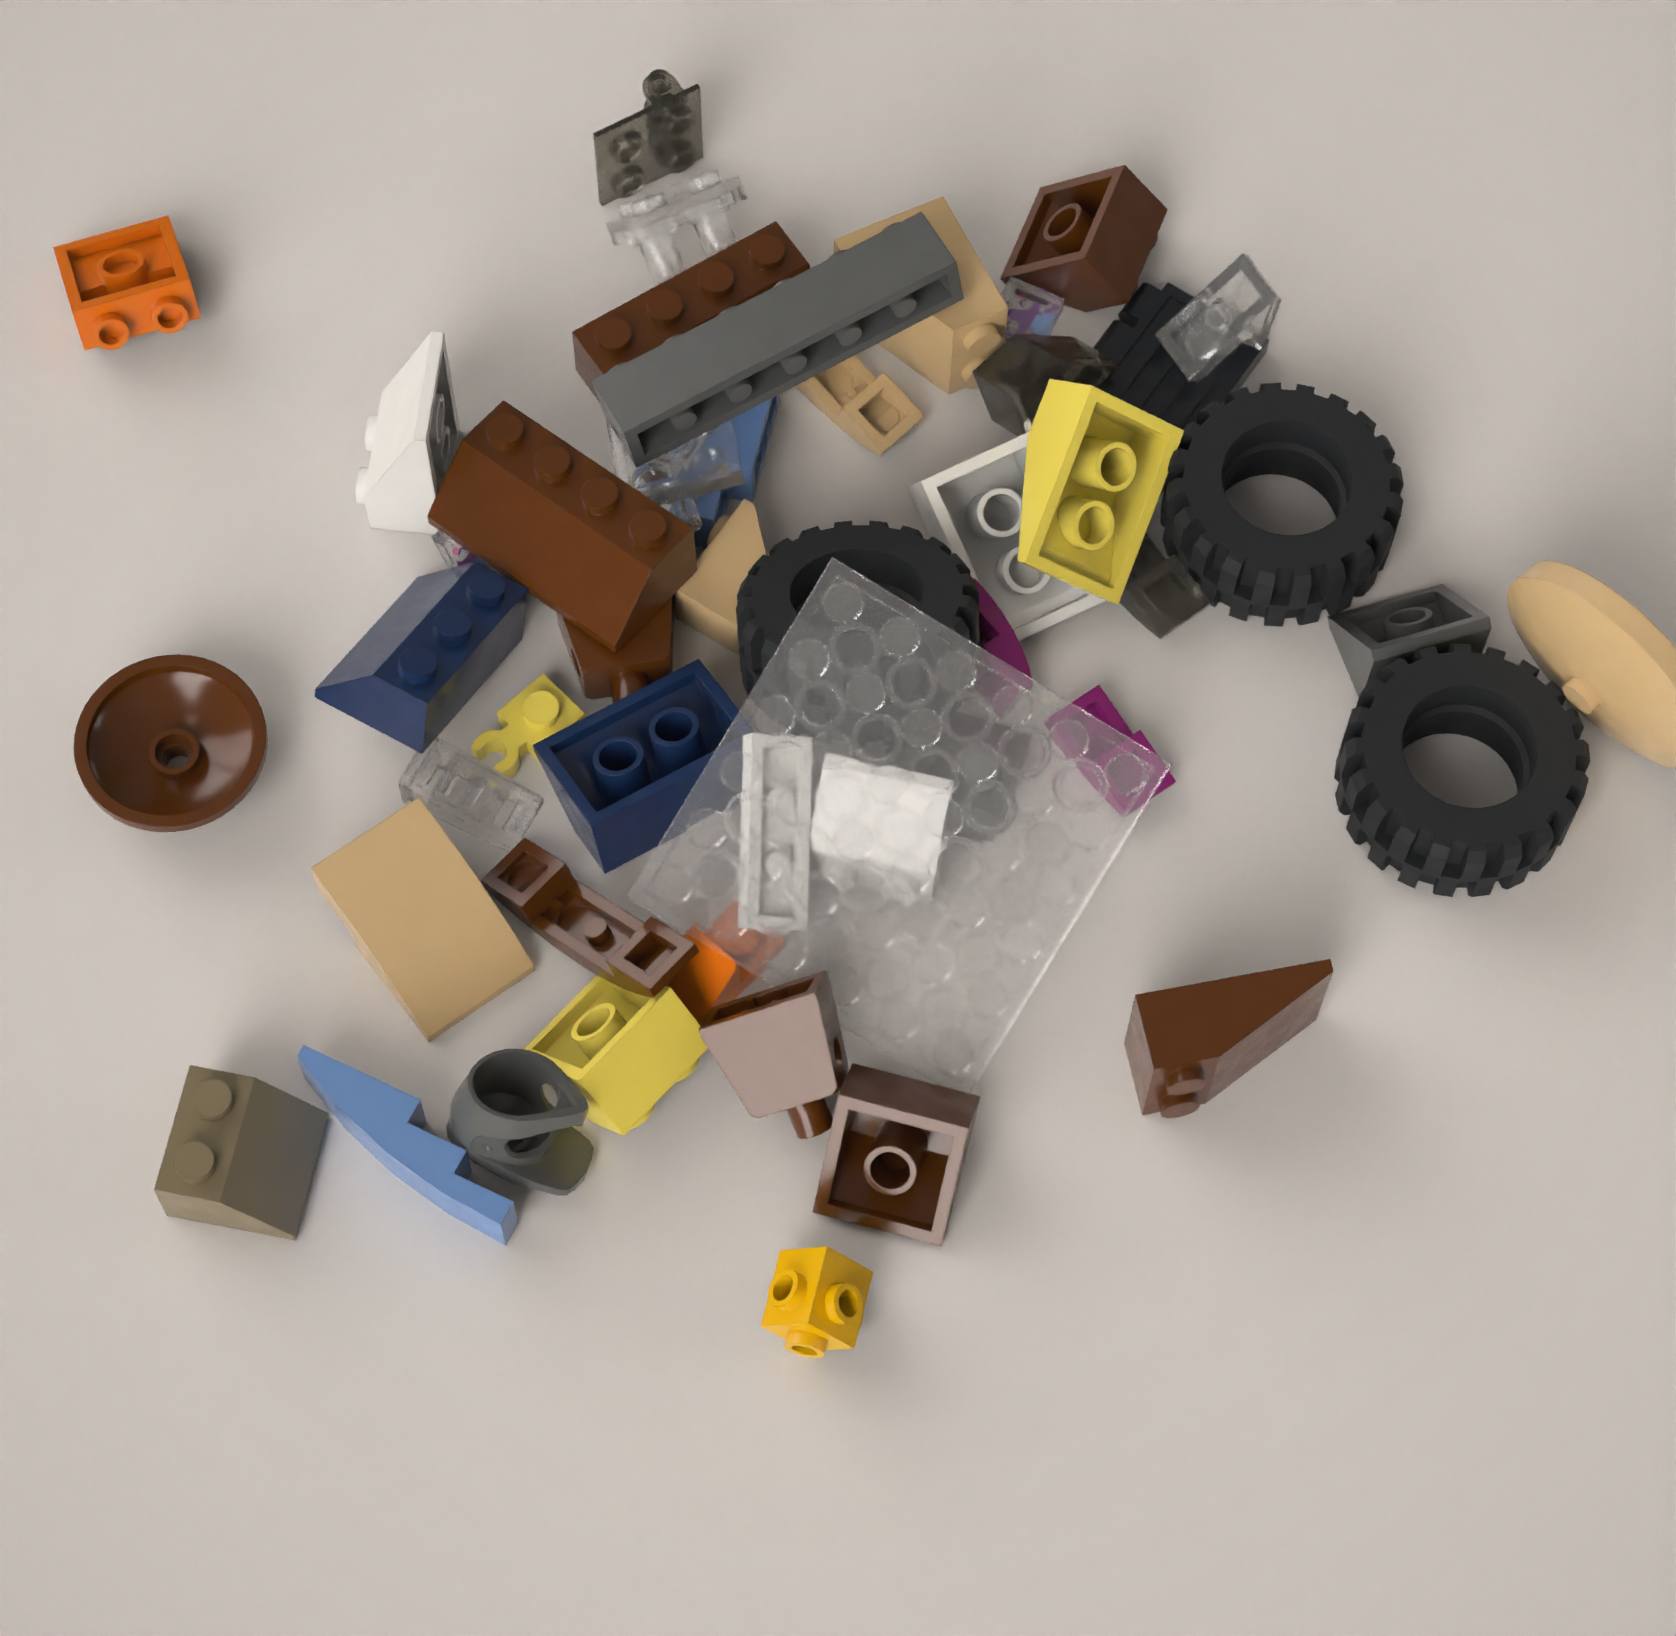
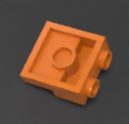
(127, 284)

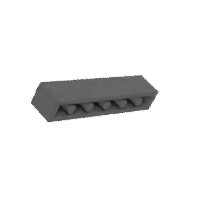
(779, 339)

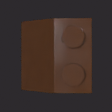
(1088, 239)
(895, 1154)

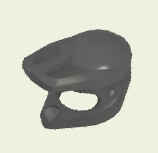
(515, 1129)

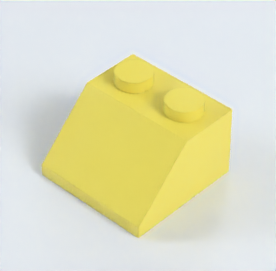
(622, 1050)

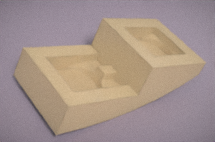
(862, 405)

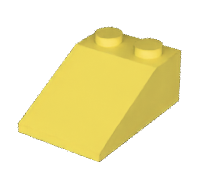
(1091, 486)

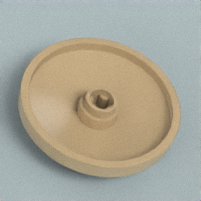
(1600, 655)

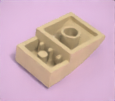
(422, 919)

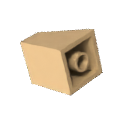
(960, 336)

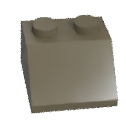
(240, 1154)

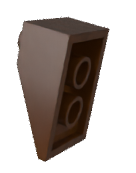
(1208, 1034)

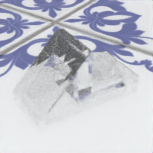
(1228, 312)

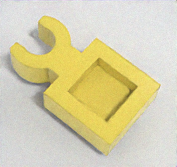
(525, 720)

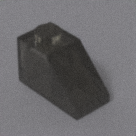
(1020, 369)

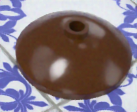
(163, 712)

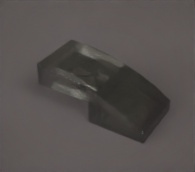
(1161, 591)

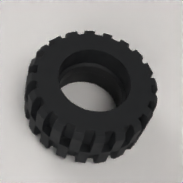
(1296, 438)
(895, 559)
(1480, 700)

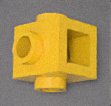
(816, 1300)

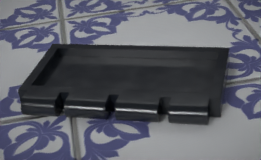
(1149, 375)

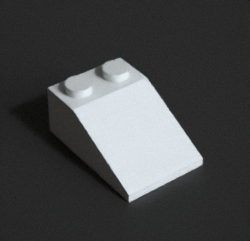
(410, 442)
(978, 517)

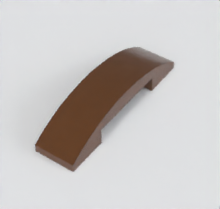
(585, 924)

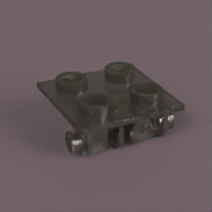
(652, 141)

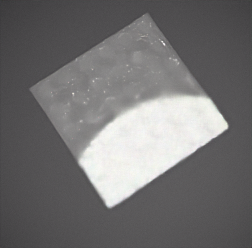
(901, 826)

